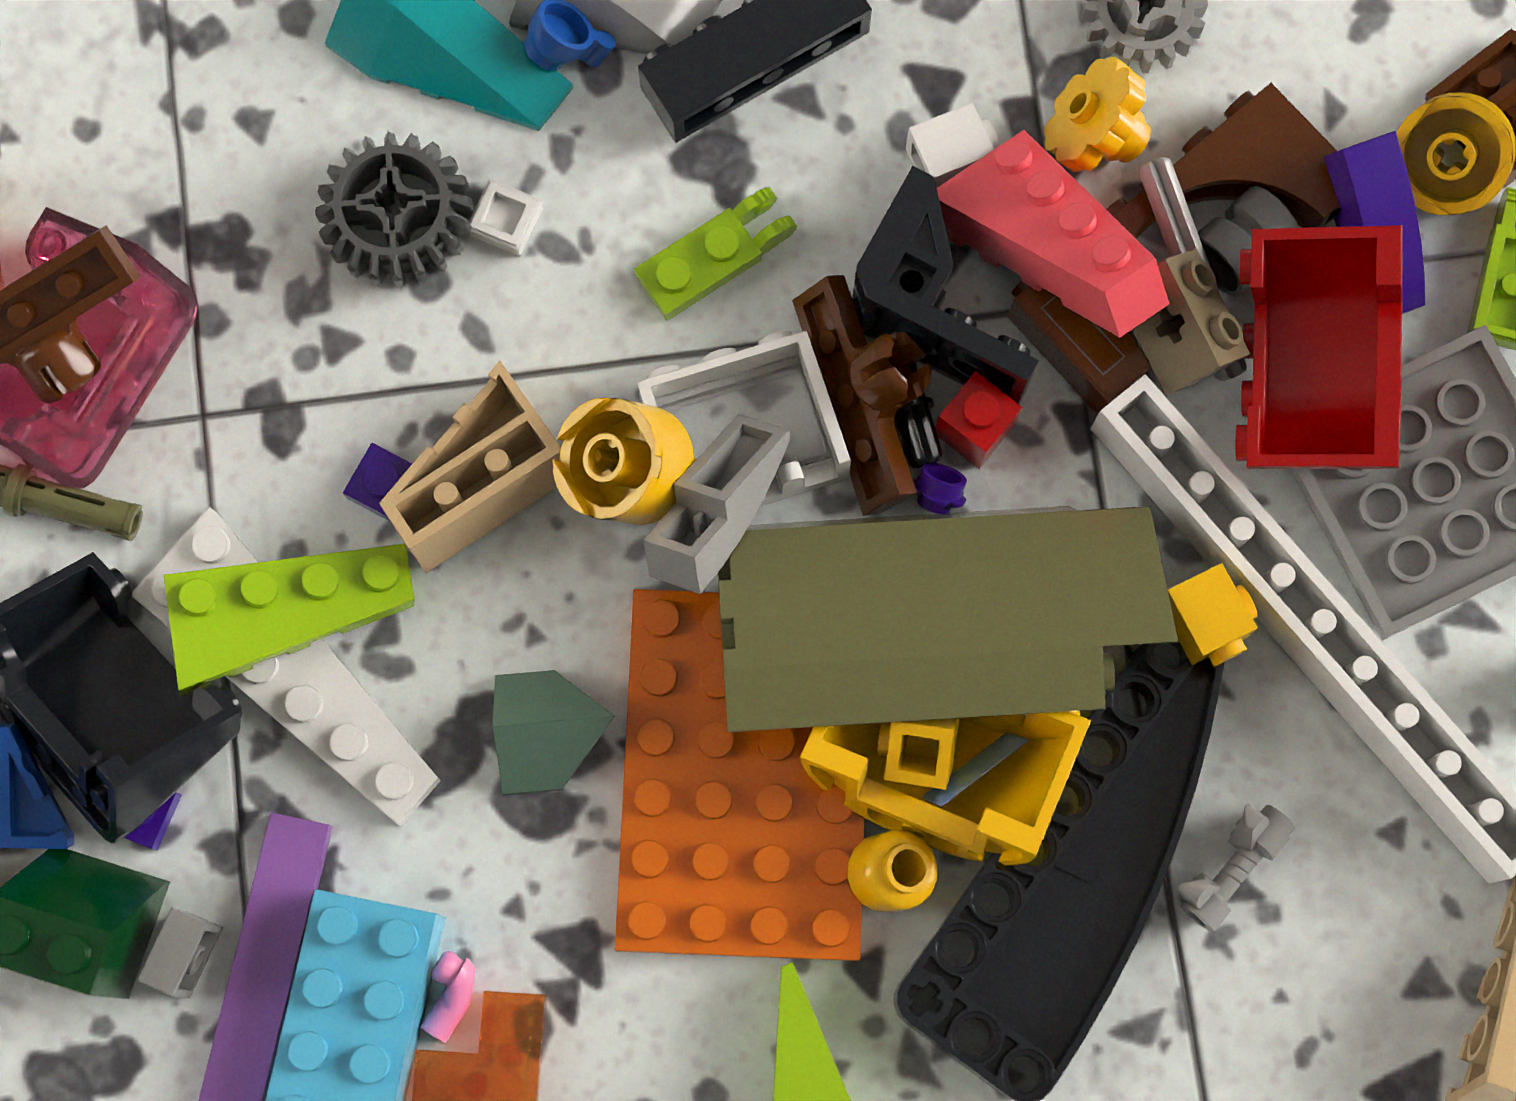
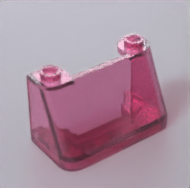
(133, 338)

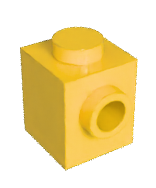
(1212, 616)
(919, 751)

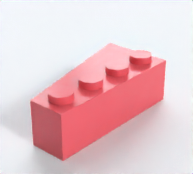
(1053, 233)

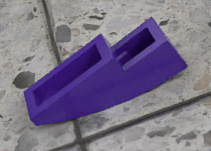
(1377, 192)

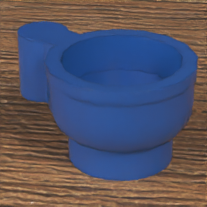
(562, 35)

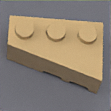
(475, 475)

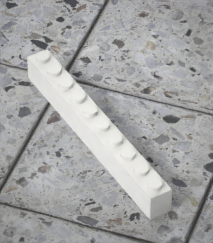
(1315, 626)

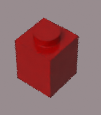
(977, 420)

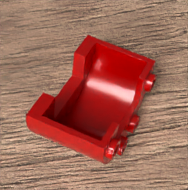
(1323, 348)

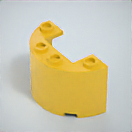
(997, 813)

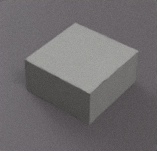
(180, 953)

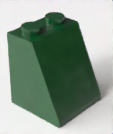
(79, 922)

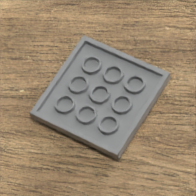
(1448, 515)

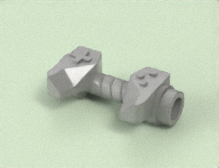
(1255, 837)

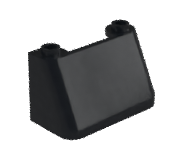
(103, 699)

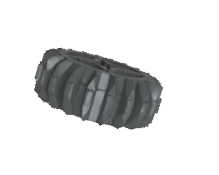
(347, 208)

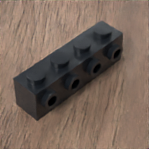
(744, 56)

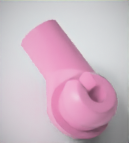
(455, 999)

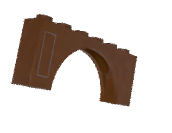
(1258, 145)

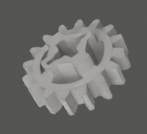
(1169, 20)

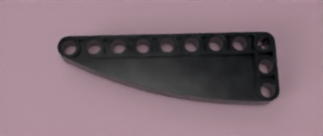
(1079, 912)

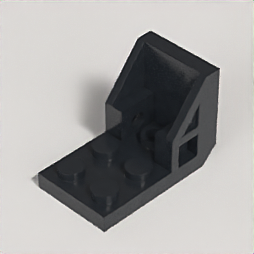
(902, 291)

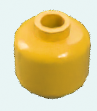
(892, 871)

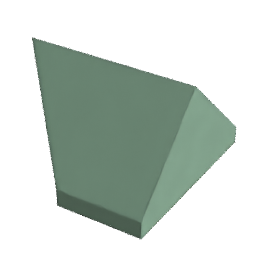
(542, 730)

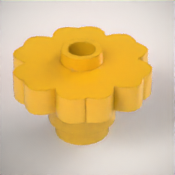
(1099, 117)

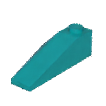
(450, 53)

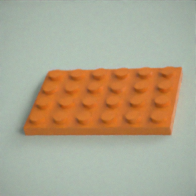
(721, 827)

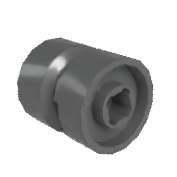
(1226, 237)

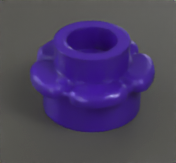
(940, 488)

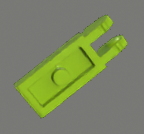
(711, 255)
(1497, 282)

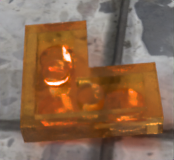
(506, 1057)

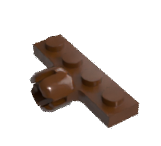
(43, 308)
(865, 389)

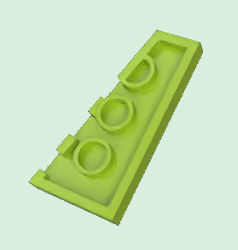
(255, 611)

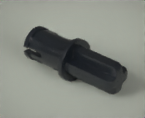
(919, 430)

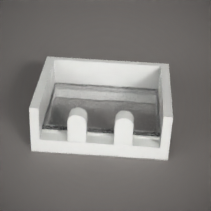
(768, 383)

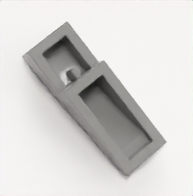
(715, 503)

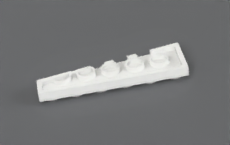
(308, 689)

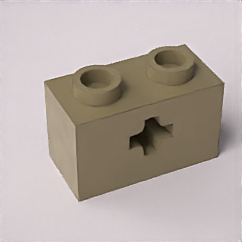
(1195, 331)

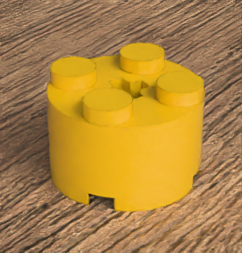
(1488, 148)
(621, 460)

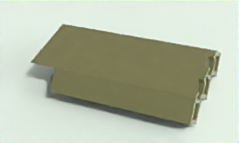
(936, 615)

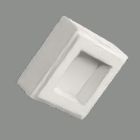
(505, 217)

